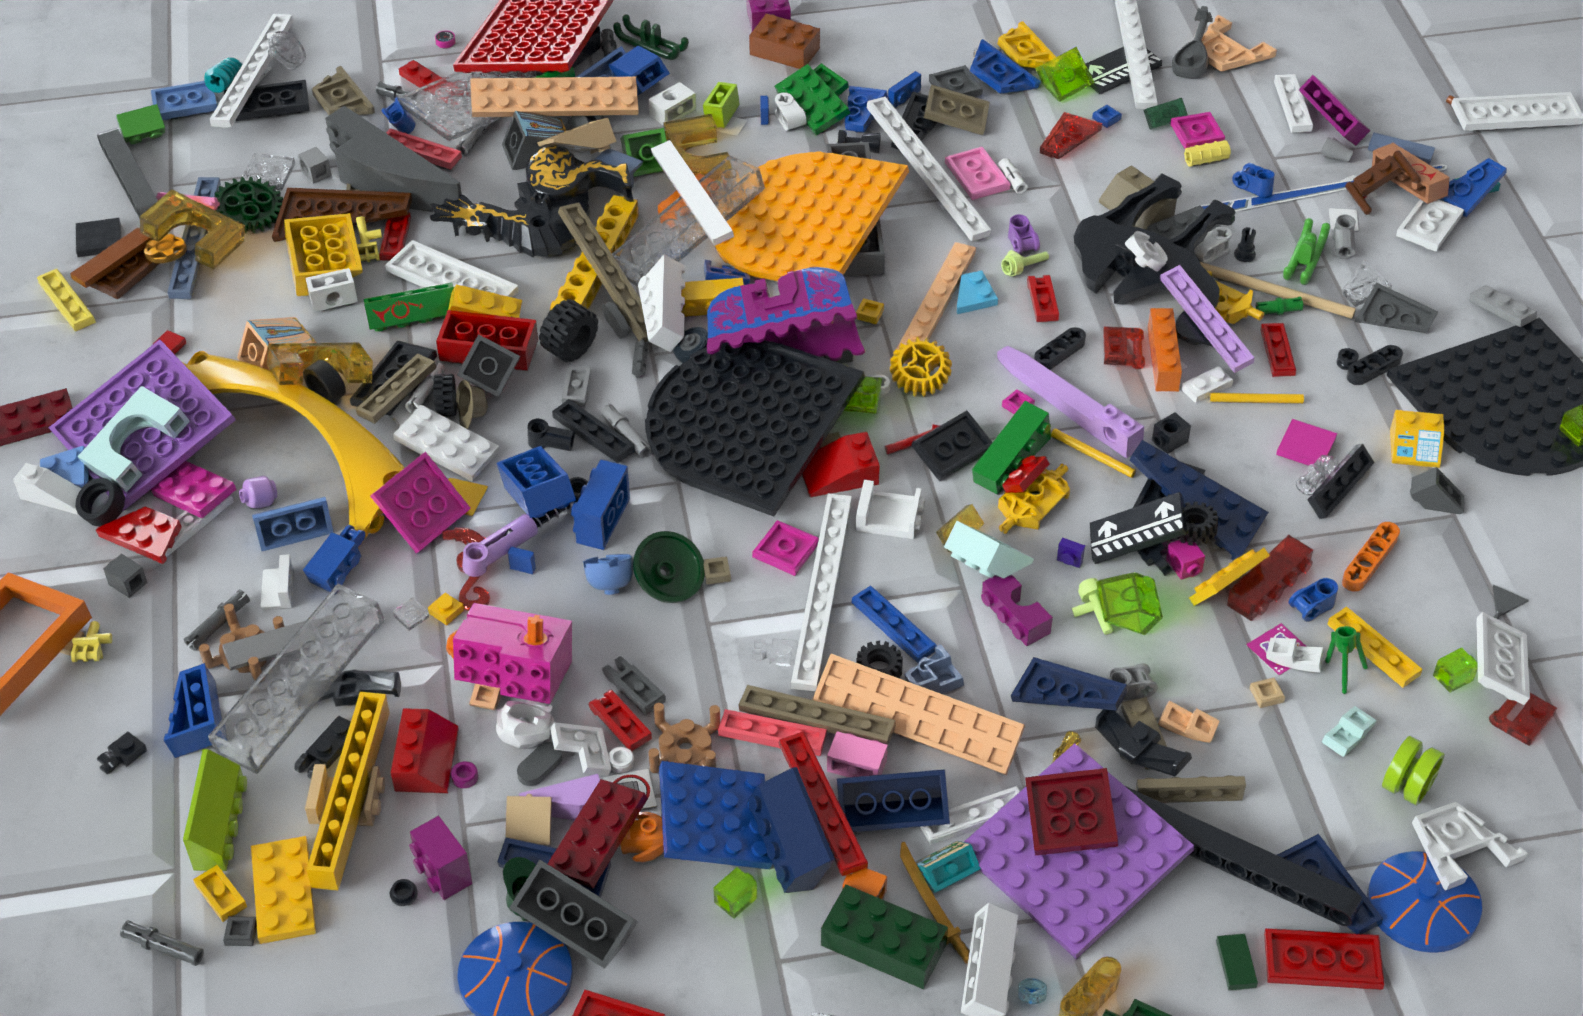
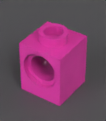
(1185, 559)

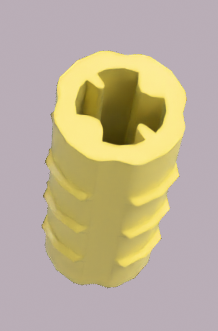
(1207, 153)

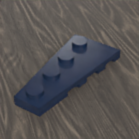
(1064, 686)
(1319, 858)

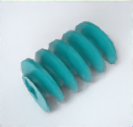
(222, 74)

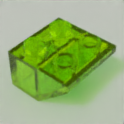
(867, 397)

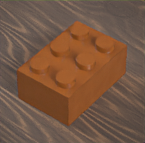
(784, 41)

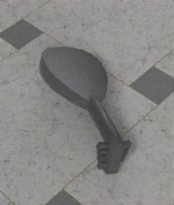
(1192, 58)

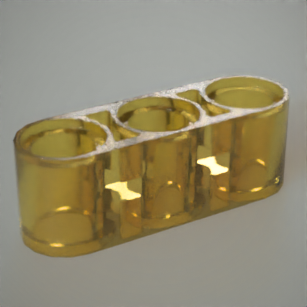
(1094, 983)

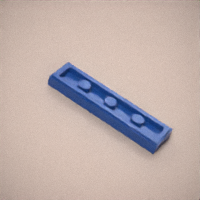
(894, 624)

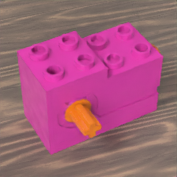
(512, 651)

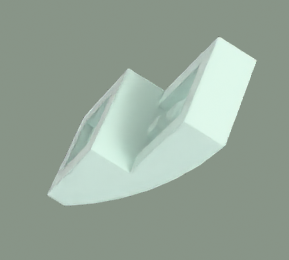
(1349, 732)

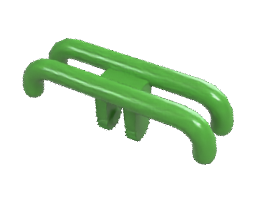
(1307, 251)

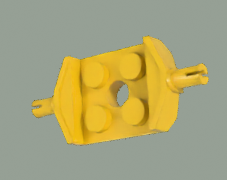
(1235, 305)
(1029, 509)

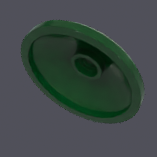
(677, 558)

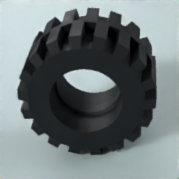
(568, 330)

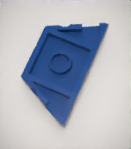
(1000, 71)

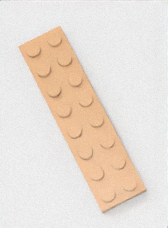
(554, 96)
(922, 714)

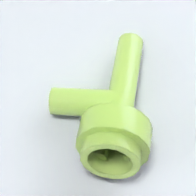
(1014, 263)
(1089, 595)

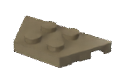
(341, 91)

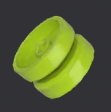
(1413, 770)

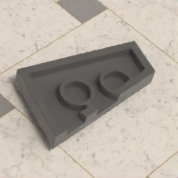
(1394, 310)

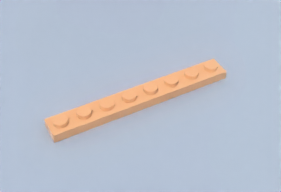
(939, 294)

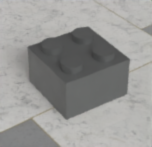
(488, 366)

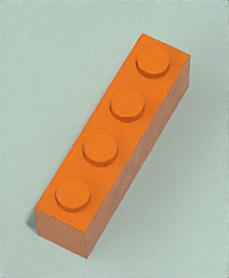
(1164, 349)

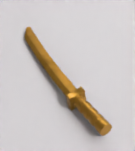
(953, 933)

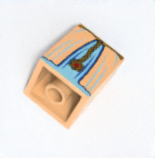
(269, 331)

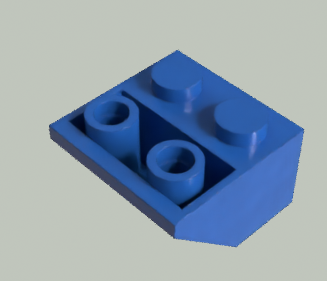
(640, 64)

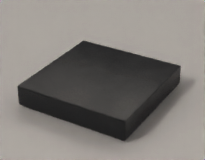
(96, 236)

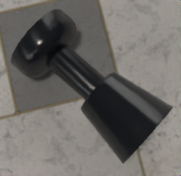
(873, 139)

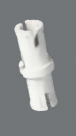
(1008, 168)

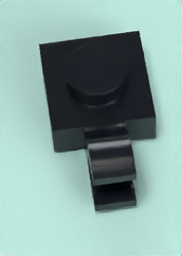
(1155, 554)
(123, 750)

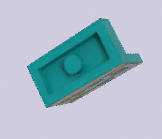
(948, 865)

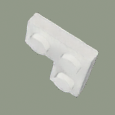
(587, 742)

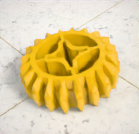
(915, 377)

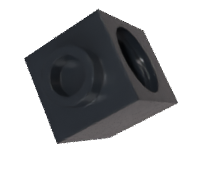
(1171, 433)

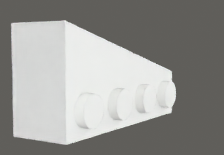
(663, 303)

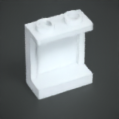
(889, 512)

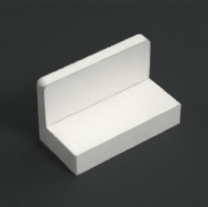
(278, 585)

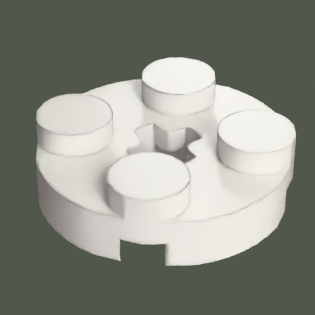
(1146, 252)

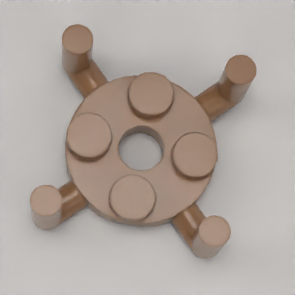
(236, 634)
(684, 732)

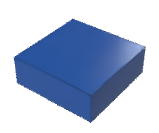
(764, 104)
(1106, 116)
(521, 560)

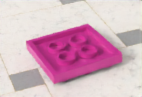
(420, 502)

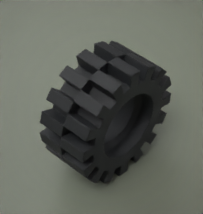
(445, 394)
(1207, 524)
(884, 654)

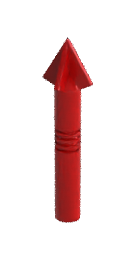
(905, 443)

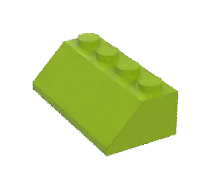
(214, 812)

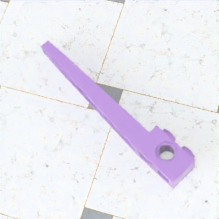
(1102, 422)

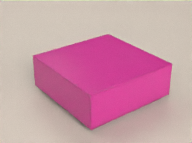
(1015, 400)

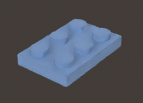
(184, 100)

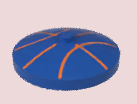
(1419, 909)
(515, 972)

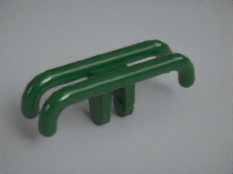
(650, 38)

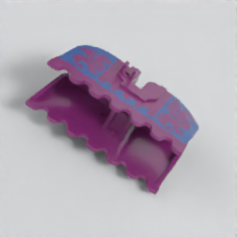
(807, 315)

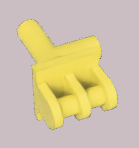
(366, 246)
(89, 646)

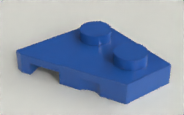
(725, 272)

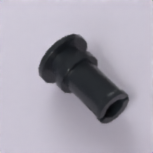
(1246, 249)

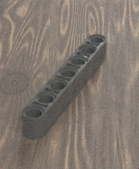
(127, 170)

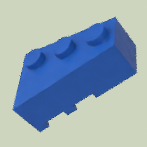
(194, 711)

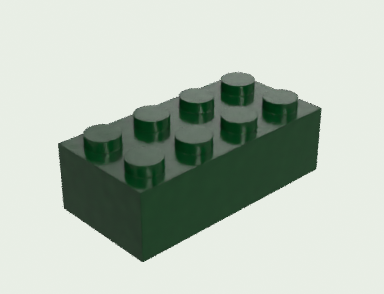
(884, 936)

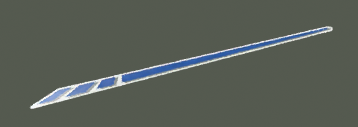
(1289, 195)

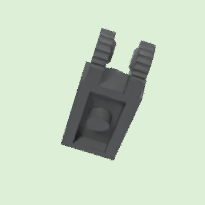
(634, 685)

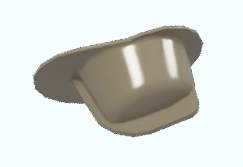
(470, 403)

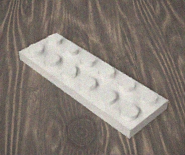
(1517, 111)
(430, 268)

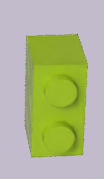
(722, 103)

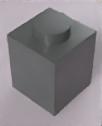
(125, 575)

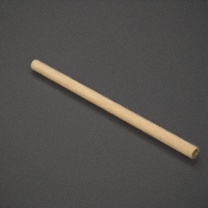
(1279, 291)

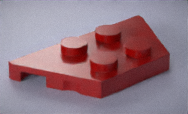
(143, 532)

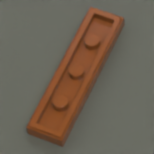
(110, 258)

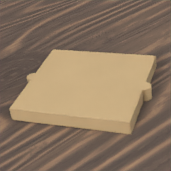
(529, 819)

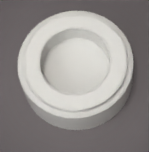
(621, 760)

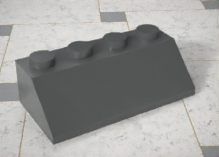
(573, 914)

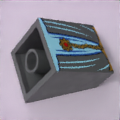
(525, 132)

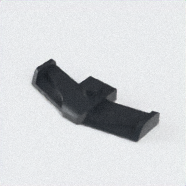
(352, 682)
(1139, 744)

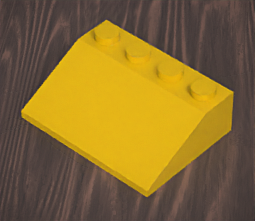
(321, 247)

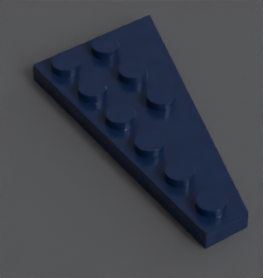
(1236, 515)

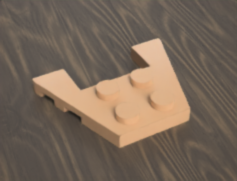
(1229, 54)

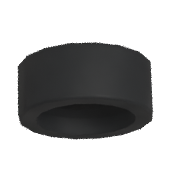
(324, 380)
(90, 492)

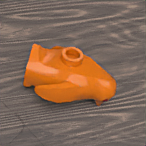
(644, 838)

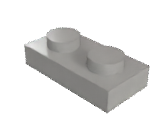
(576, 385)

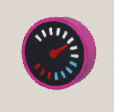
(445, 39)

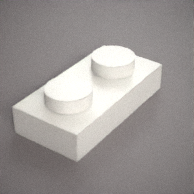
(1206, 383)

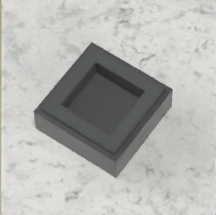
(240, 931)

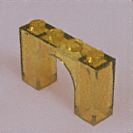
(692, 133)
(177, 210)
(289, 359)

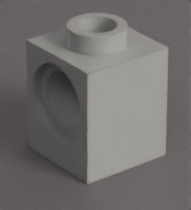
(314, 165)

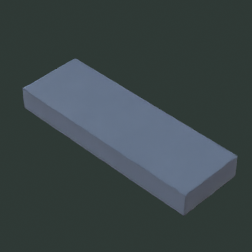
(1421, 151)

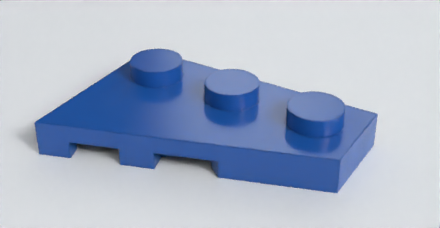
(1474, 186)

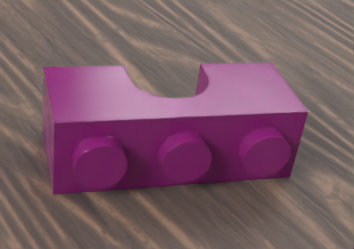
(1026, 622)

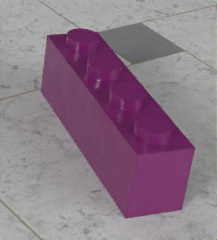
(1334, 110)

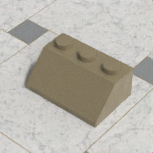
(1131, 181)

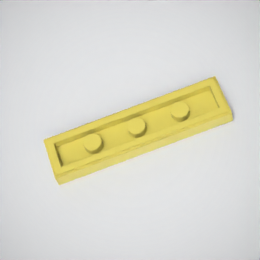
(66, 300)

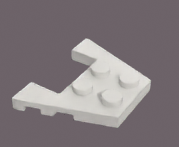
(1454, 832)

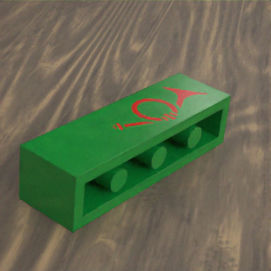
(408, 306)

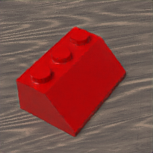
(423, 752)

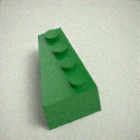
(1019, 439)

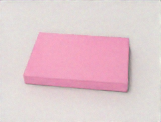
(977, 173)

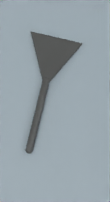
(1506, 601)

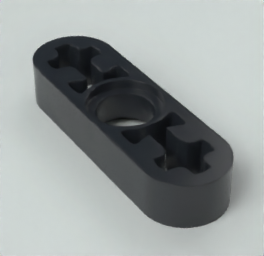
(1063, 340)
(1380, 357)

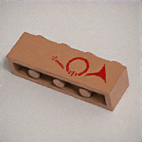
(1433, 183)

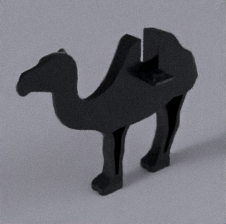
(1103, 250)

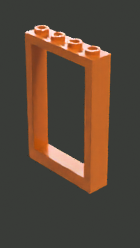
(72, 619)

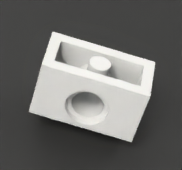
(672, 103)
(331, 290)

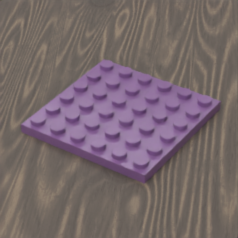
(148, 448)
(1083, 891)

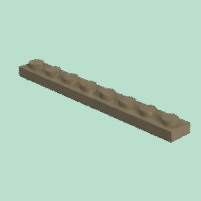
(605, 267)

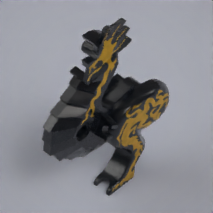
(551, 182)

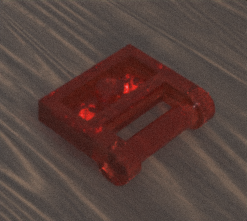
(1116, 346)
(1528, 722)

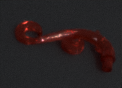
(467, 536)

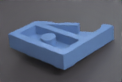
(68, 466)

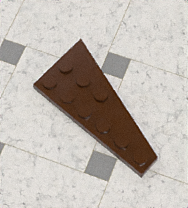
(324, 202)

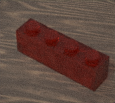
(1270, 578)

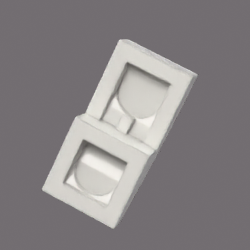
(1288, 654)

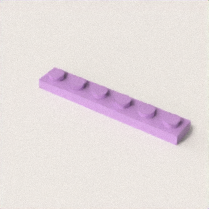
(1207, 319)

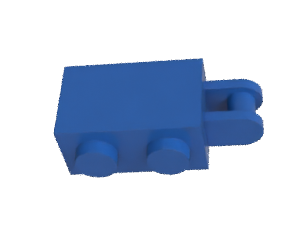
(335, 558)

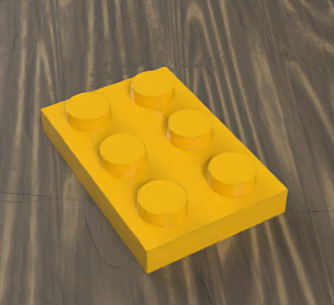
(1227, 575)

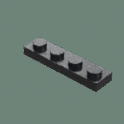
(593, 431)
(1340, 481)

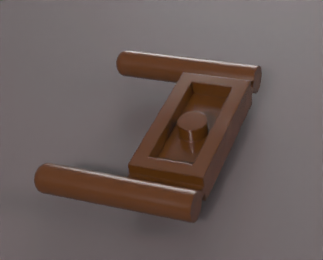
(1378, 176)

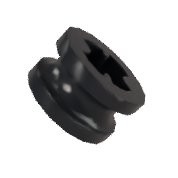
(1343, 355)

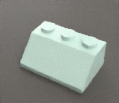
(985, 552)

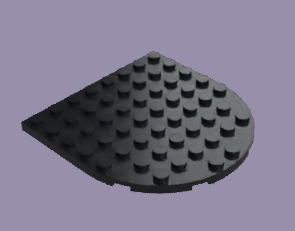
(1502, 398)
(747, 419)

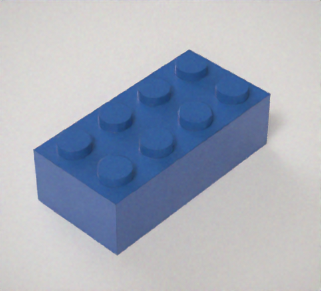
(536, 482)

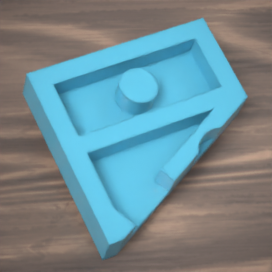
(975, 293)

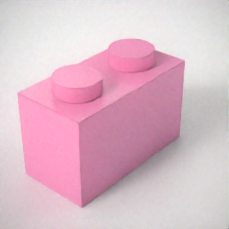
(856, 756)

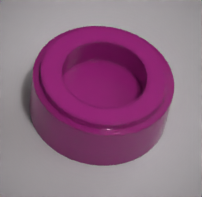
(464, 774)

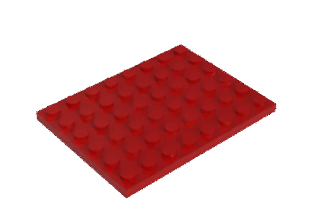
(532, 36)

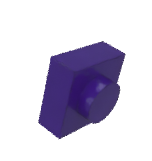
(1070, 552)

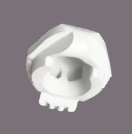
(528, 731)

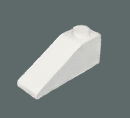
(46, 488)

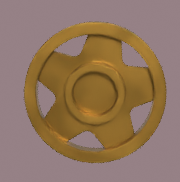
(165, 249)

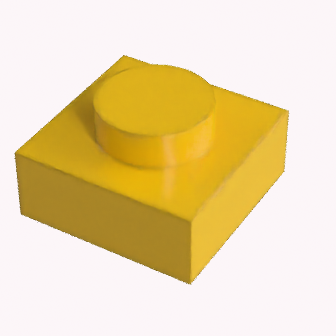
(870, 311)
(445, 608)

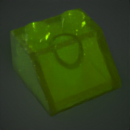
(1065, 74)
(1130, 602)

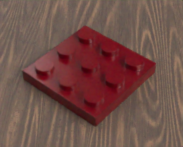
(1071, 811)

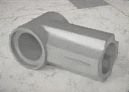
(1344, 236)

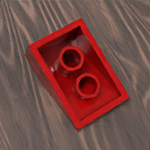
(842, 466)

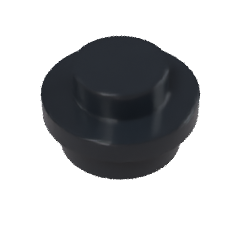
(403, 892)

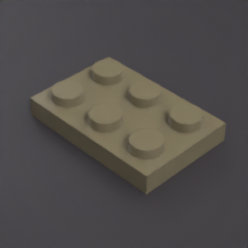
(956, 109)

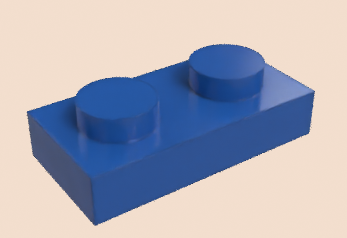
(902, 90)

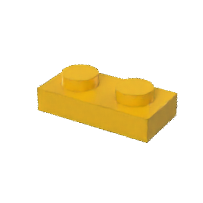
(220, 893)

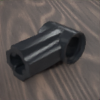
(543, 435)

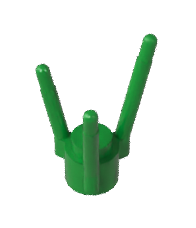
(1346, 639)

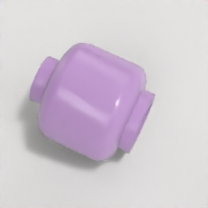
(258, 492)

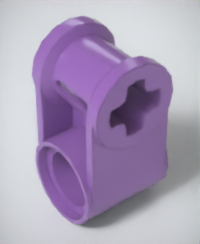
(1022, 234)

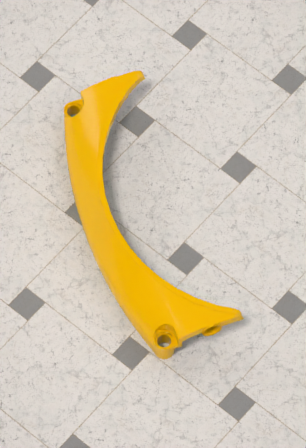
(361, 456)

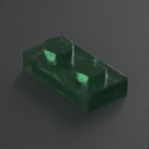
(1162, 114)

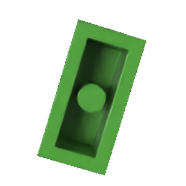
(141, 124)

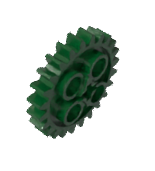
(250, 203)

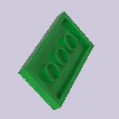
(815, 98)

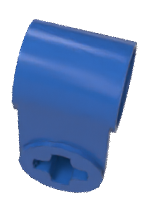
(399, 117)
(1255, 180)
(1315, 598)

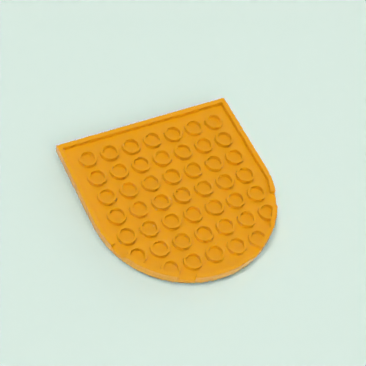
(810, 213)

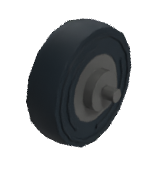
(693, 341)

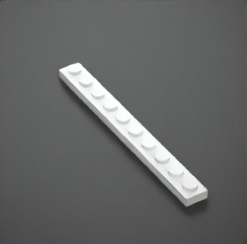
(1136, 54)
(249, 74)
(928, 169)
(821, 593)

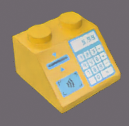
(1417, 438)

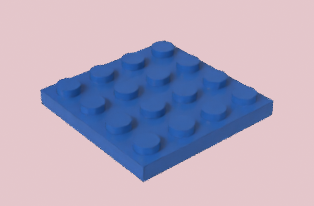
(710, 815)

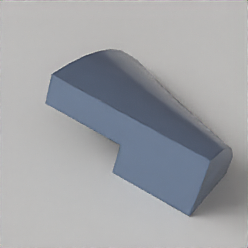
(936, 673)

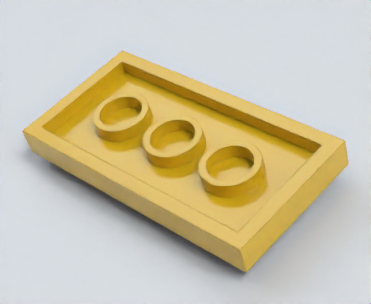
(282, 890)

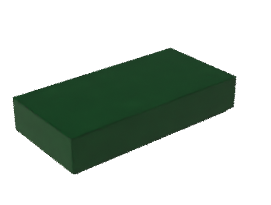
(1236, 962)

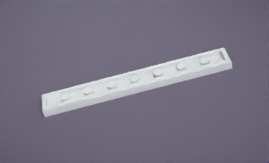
(692, 193)

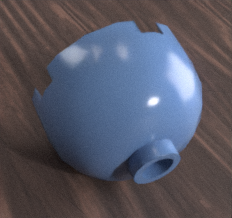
(609, 572)

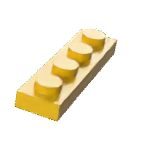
(1378, 648)

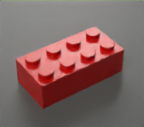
(462, 328)

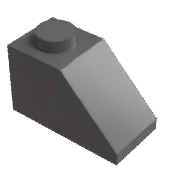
(1437, 492)

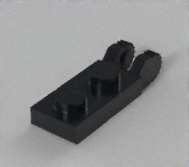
(326, 747)

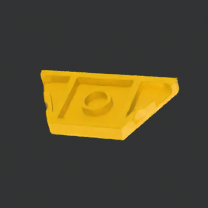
(1024, 47)

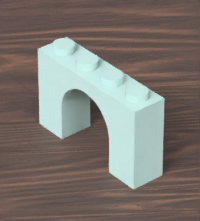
(140, 411)

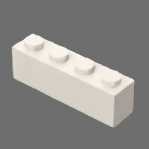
(990, 962)

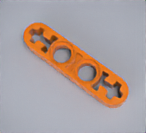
(1371, 556)

